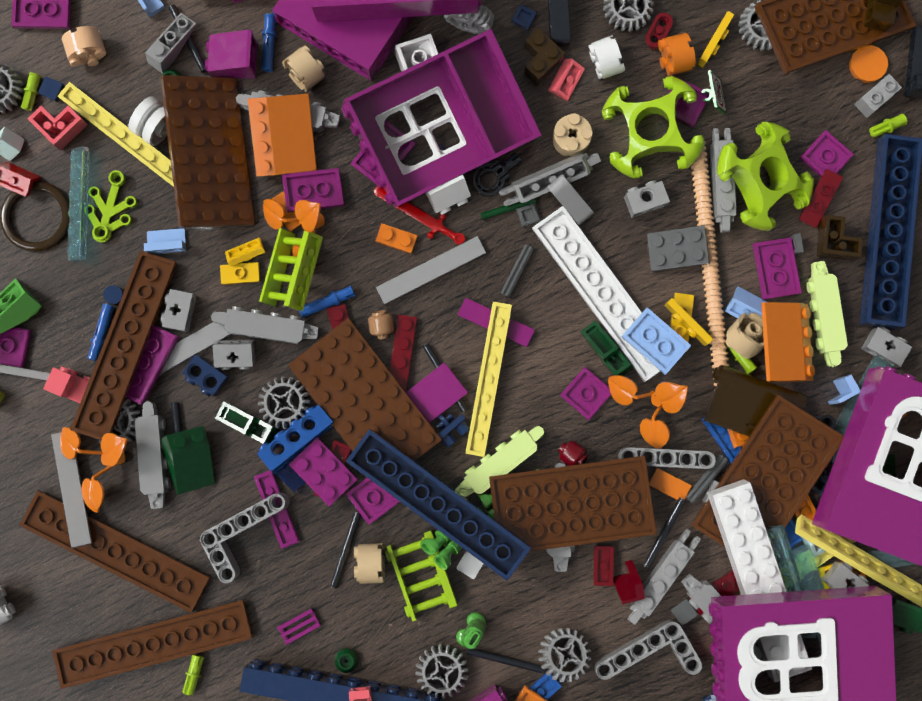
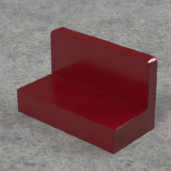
(629, 585)

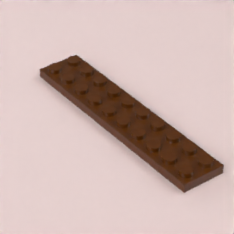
(124, 346)
(119, 554)
(152, 644)

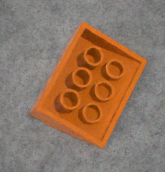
(282, 134)
(787, 342)

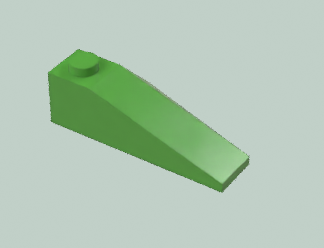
(16, 305)

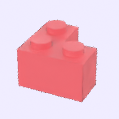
(58, 130)
(66, 383)

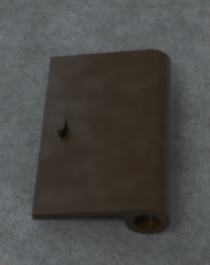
(744, 399)

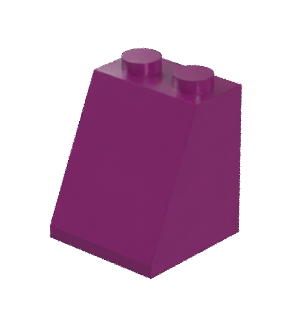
(232, 55)

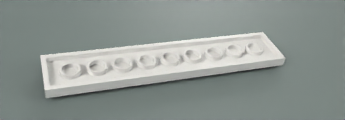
(593, 282)

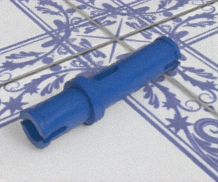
(269, 35)
(327, 301)
(100, 332)

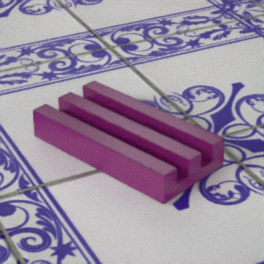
(284, 634)

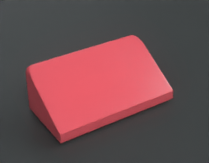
(566, 79)

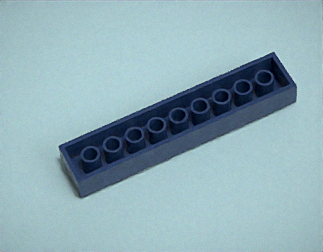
(891, 232)
(439, 504)
(300, 685)

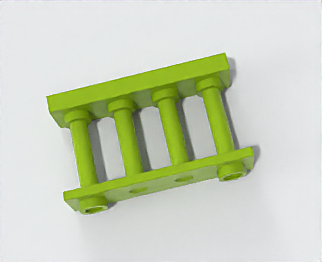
(302, 271)
(441, 578)

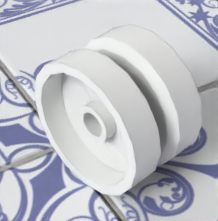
(149, 121)

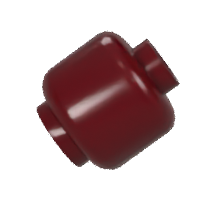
(572, 453)

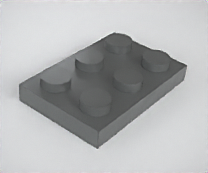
(678, 248)

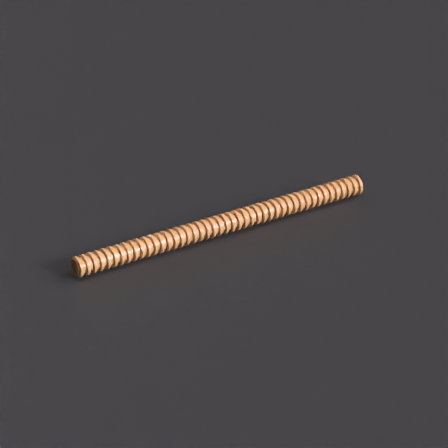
(710, 270)

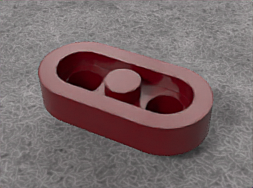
(657, 31)

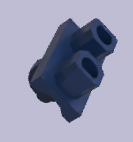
(459, 424)

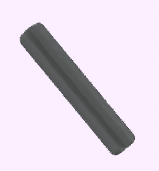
(517, 270)
(706, 479)

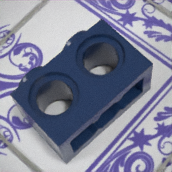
(207, 372)

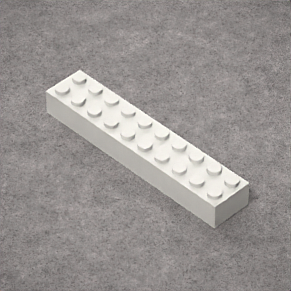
(752, 560)

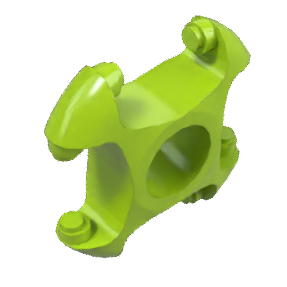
(669, 142)
(781, 173)

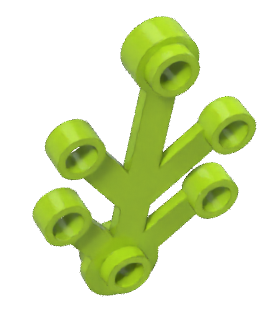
(109, 210)

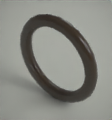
(35, 246)

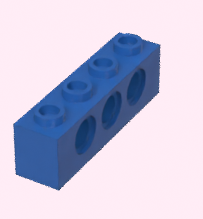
(292, 449)

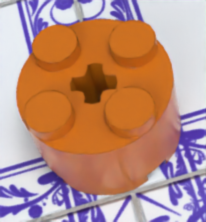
(676, 54)

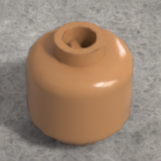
(381, 324)

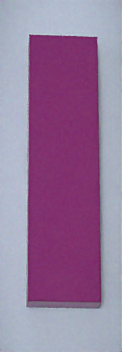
(481, 316)
(282, 521)

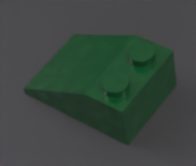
(189, 459)

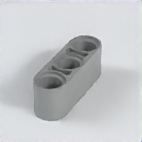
(570, 199)

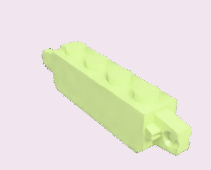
(827, 312)
(502, 462)

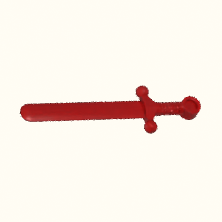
(426, 219)

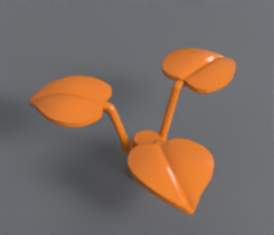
(306, 212)
(666, 396)
(111, 455)

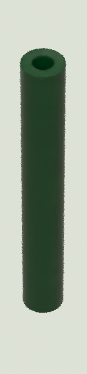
(504, 209)

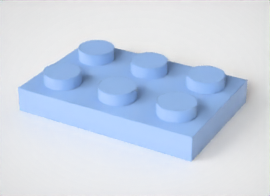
(656, 341)

